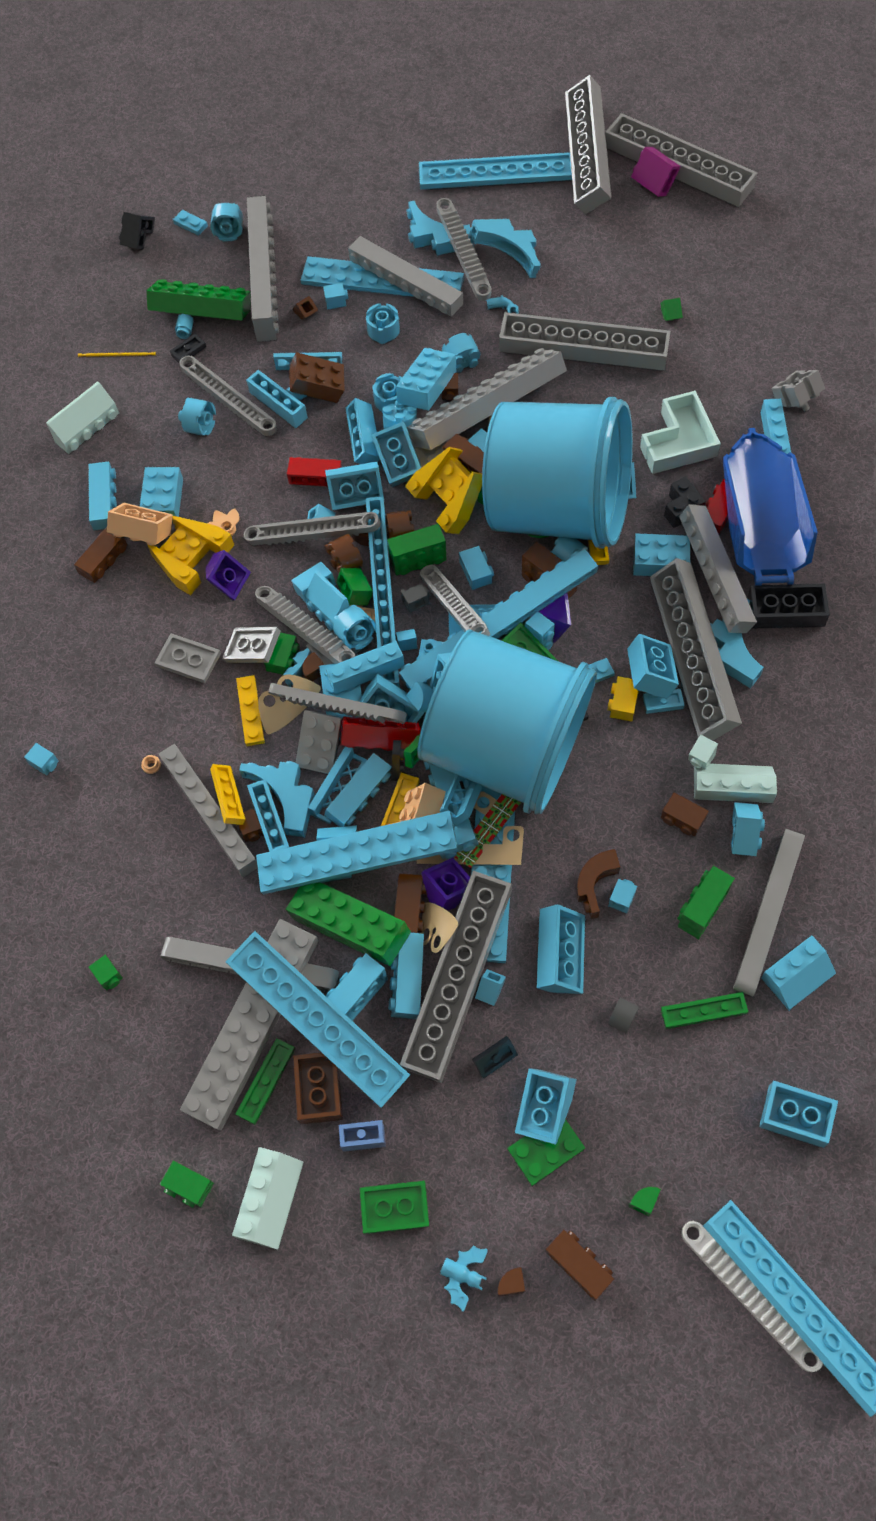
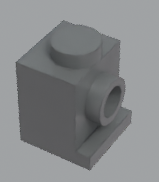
(415, 597)

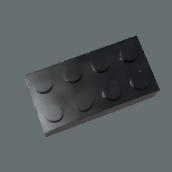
(789, 605)

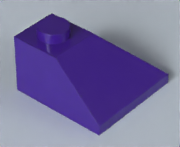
(226, 574)
(559, 614)
(445, 884)

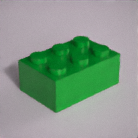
(417, 549)
(704, 901)

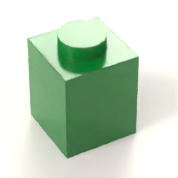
(106, 973)

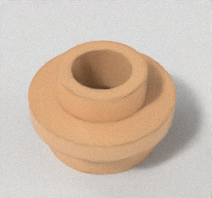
(151, 759)

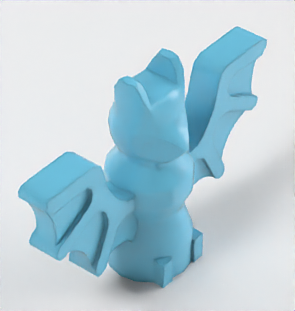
(459, 1273)

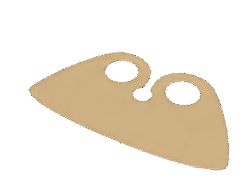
(281, 712)
(443, 921)

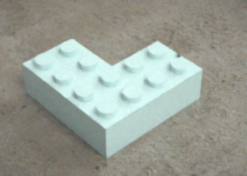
(686, 439)

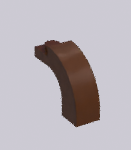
(596, 868)

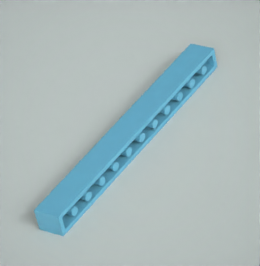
(382, 581)
(510, 613)

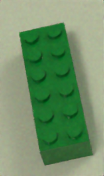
(199, 300)
(349, 921)

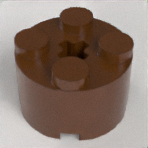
(399, 523)
(343, 553)

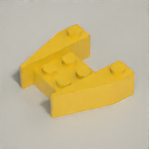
(453, 485)
(187, 548)

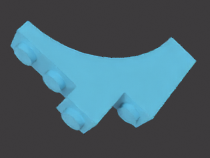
(429, 232)
(501, 235)
(735, 656)
(284, 784)

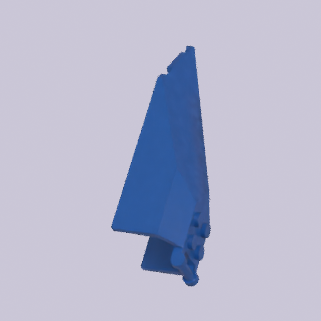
(767, 510)

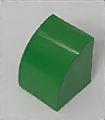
(671, 309)
(645, 1200)

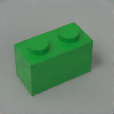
(354, 586)
(283, 654)
(187, 1184)

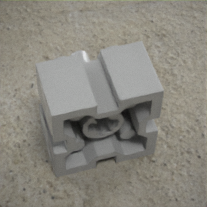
(799, 389)

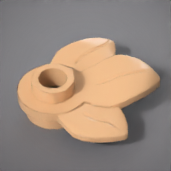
(226, 521)

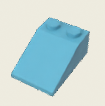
(544, 1105)

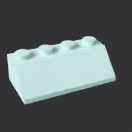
(82, 418)
(735, 783)
(268, 1198)

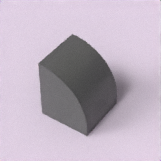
(623, 1015)

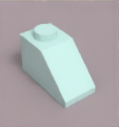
(702, 752)

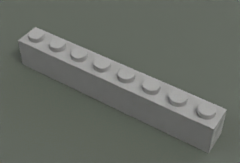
(406, 276)
(717, 569)
(208, 810)

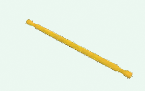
(116, 354)

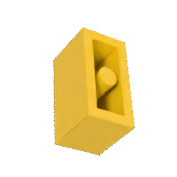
(624, 699)

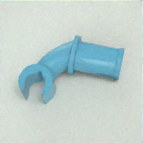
(502, 302)

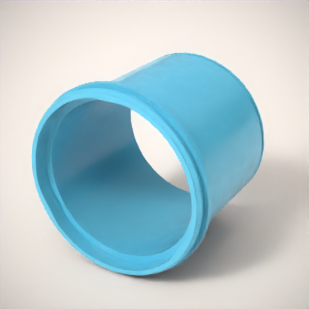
(558, 469)
(505, 718)

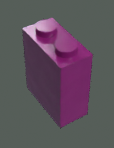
(655, 171)

